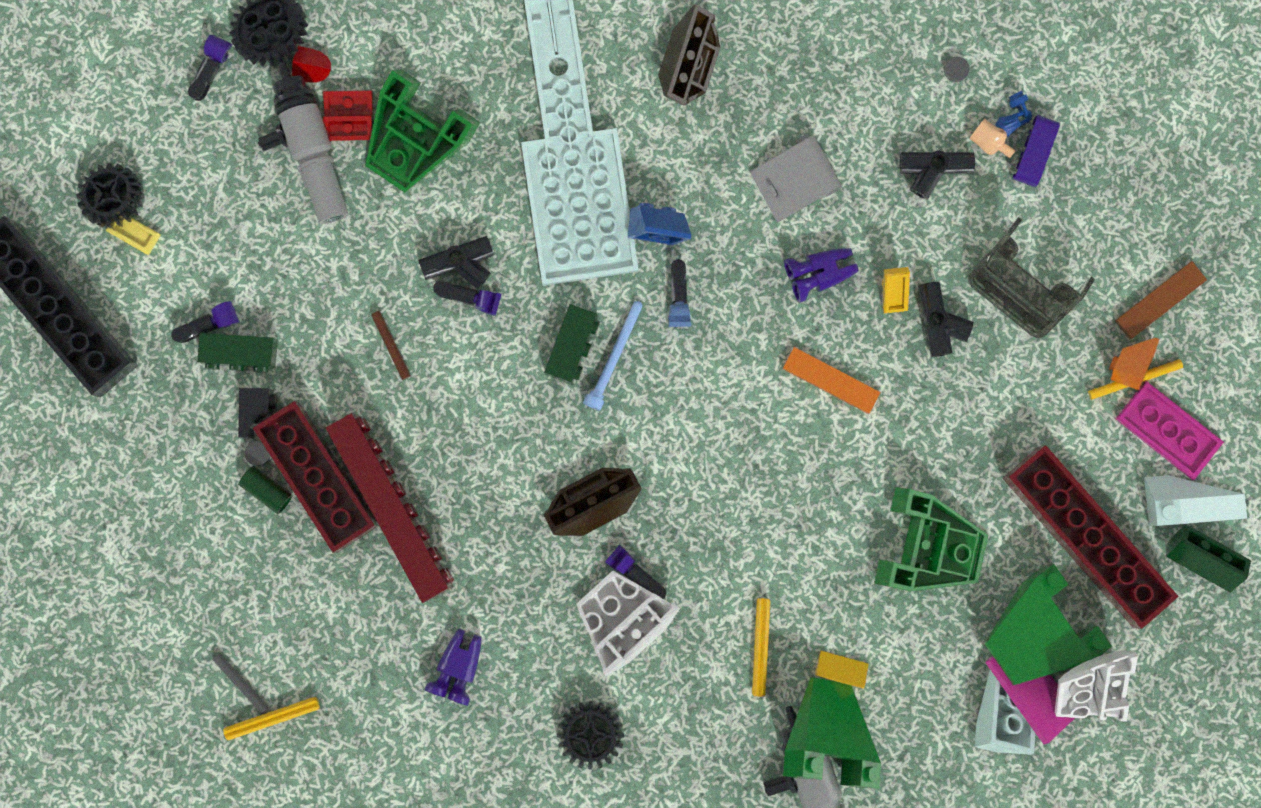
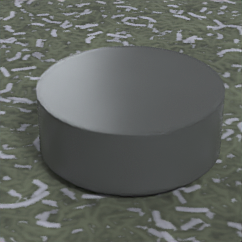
(956, 69)
(257, 454)

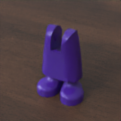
(822, 270)
(458, 664)

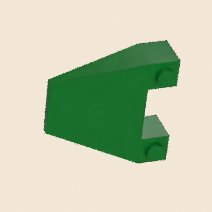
(409, 141)
(937, 548)
(1036, 637)
(832, 727)

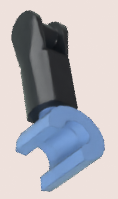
(679, 313)

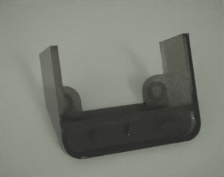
(1018, 292)

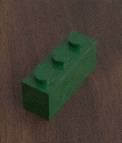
(572, 344)
(237, 352)
(1208, 558)

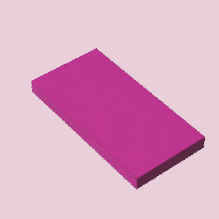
(1169, 430)
(1035, 701)

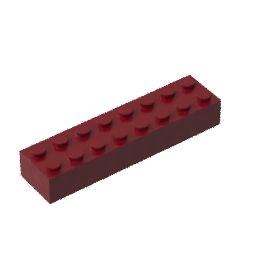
(389, 506)
(1090, 537)

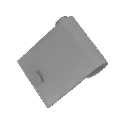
(798, 176)

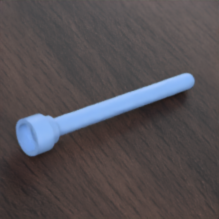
(595, 398)

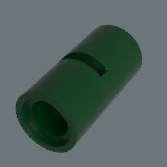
(265, 489)

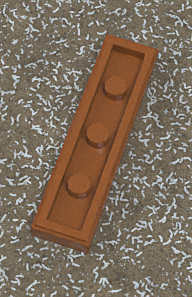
(1160, 300)

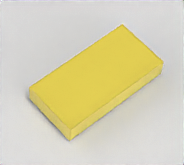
(136, 235)

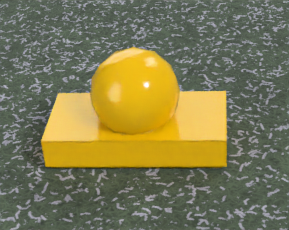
(896, 290)

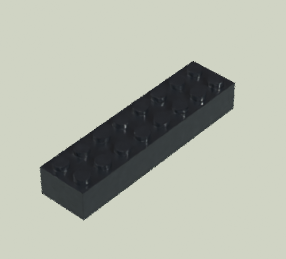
(59, 313)

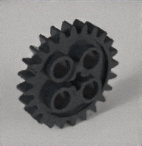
(268, 30)

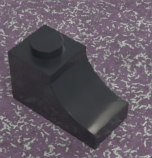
(253, 406)

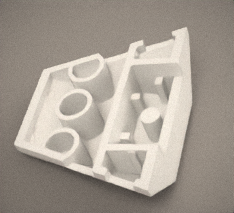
(623, 619)
(1097, 687)

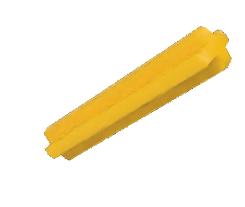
(761, 647)
(271, 718)

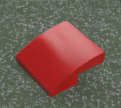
(348, 114)

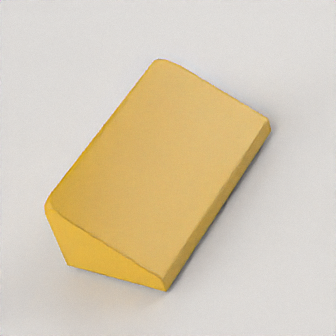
(841, 669)

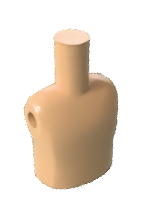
(991, 139)

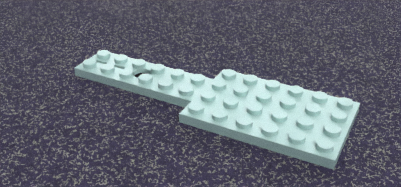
(574, 171)

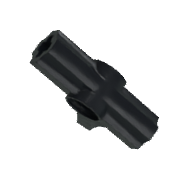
(929, 176)
(468, 268)
(950, 325)

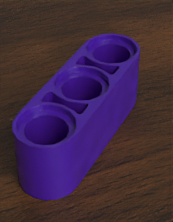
(1037, 151)

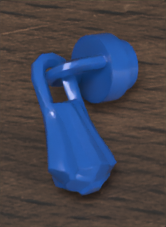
(1012, 122)

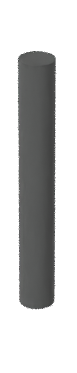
(240, 683)

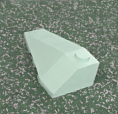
(1183, 501)
(1001, 724)

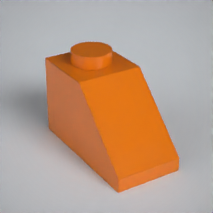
(1133, 363)

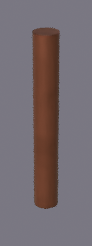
(390, 345)

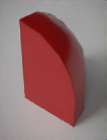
(311, 65)

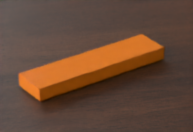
(831, 380)

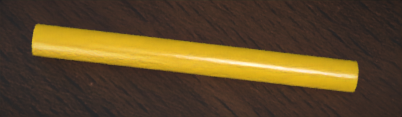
(1151, 373)

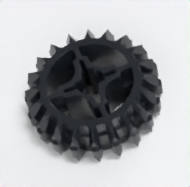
(101, 211)
(602, 735)

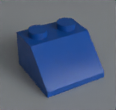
(658, 225)

